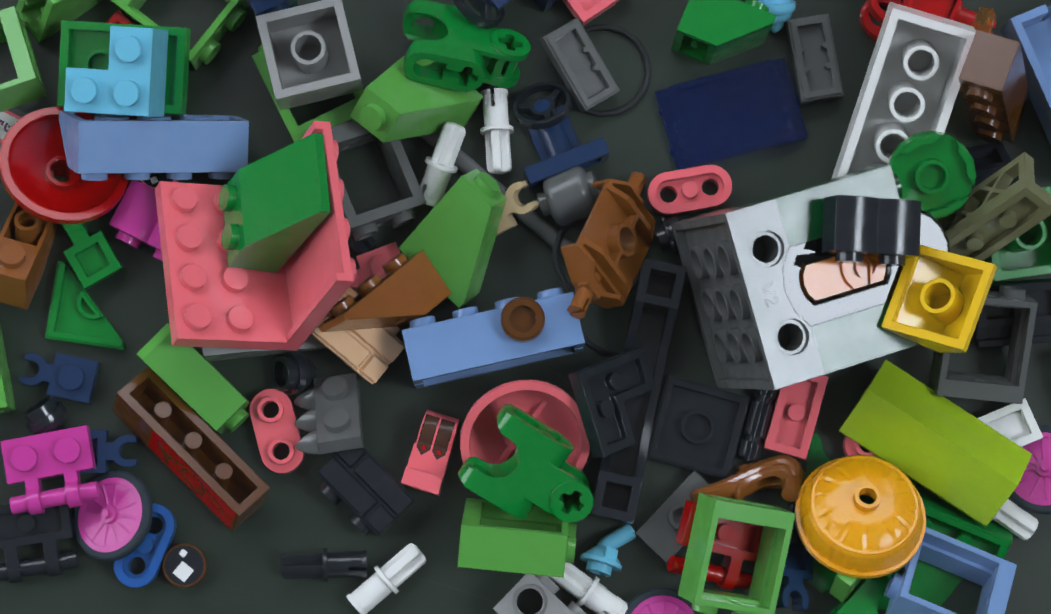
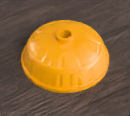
(854, 535)

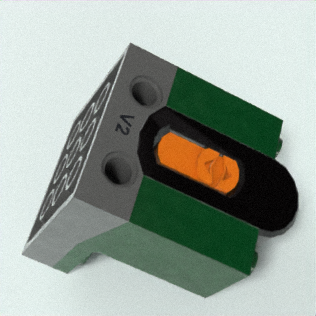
(778, 304)

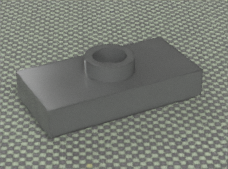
(814, 59)
(579, 65)
(662, 527)

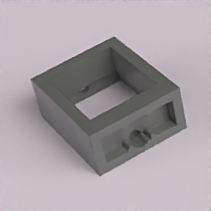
(411, 197)
(990, 387)

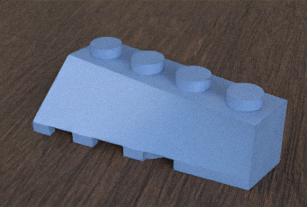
(154, 145)

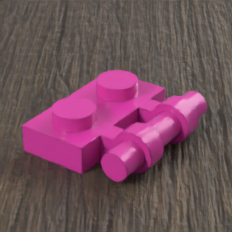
(49, 456)

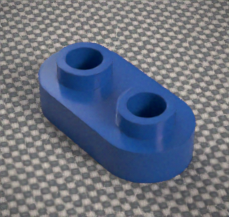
(151, 551)

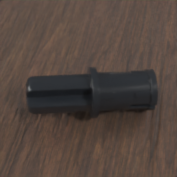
(324, 564)

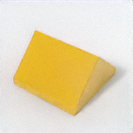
(939, 299)

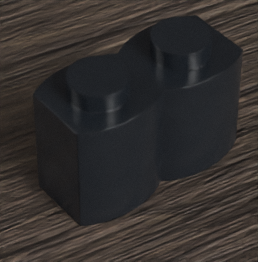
(871, 228)

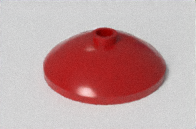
(35, 155)

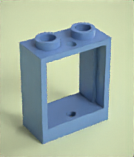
(961, 560)

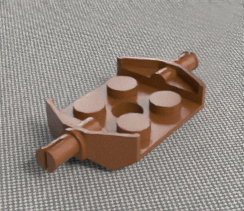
(610, 246)

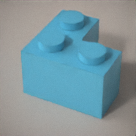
(133, 79)

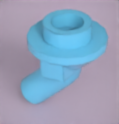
(603, 557)

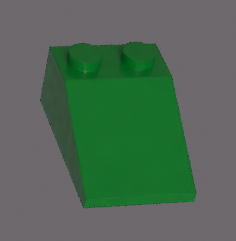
(275, 205)

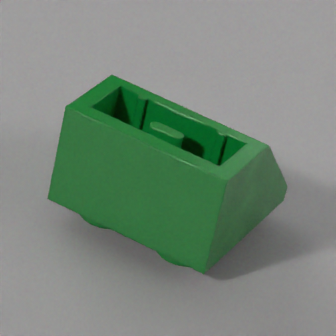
(721, 29)

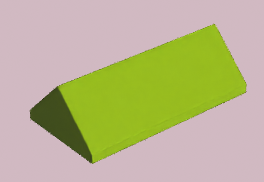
(936, 443)

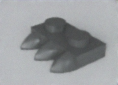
(332, 415)

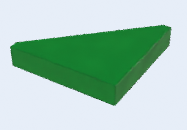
(76, 316)

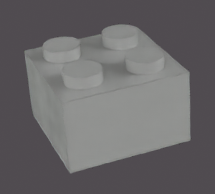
(309, 53)

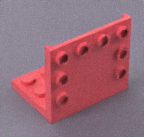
(246, 306)

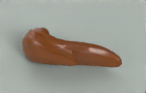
(774, 472)

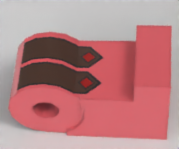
(431, 453)

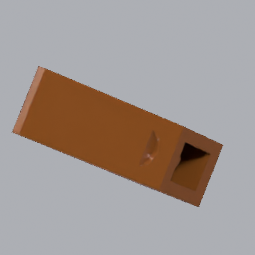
(23, 255)
(400, 295)

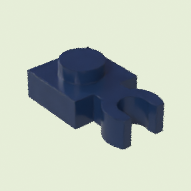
(68, 377)
(110, 451)
(796, 570)

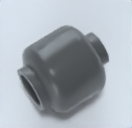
(568, 196)

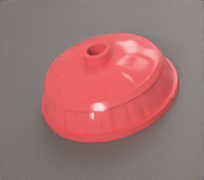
(540, 399)

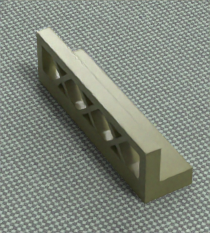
(1002, 215)

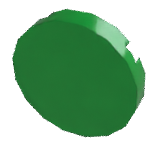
(934, 171)

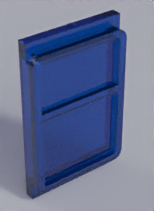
(731, 114)

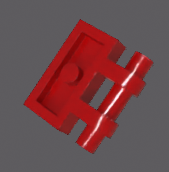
(733, 539)

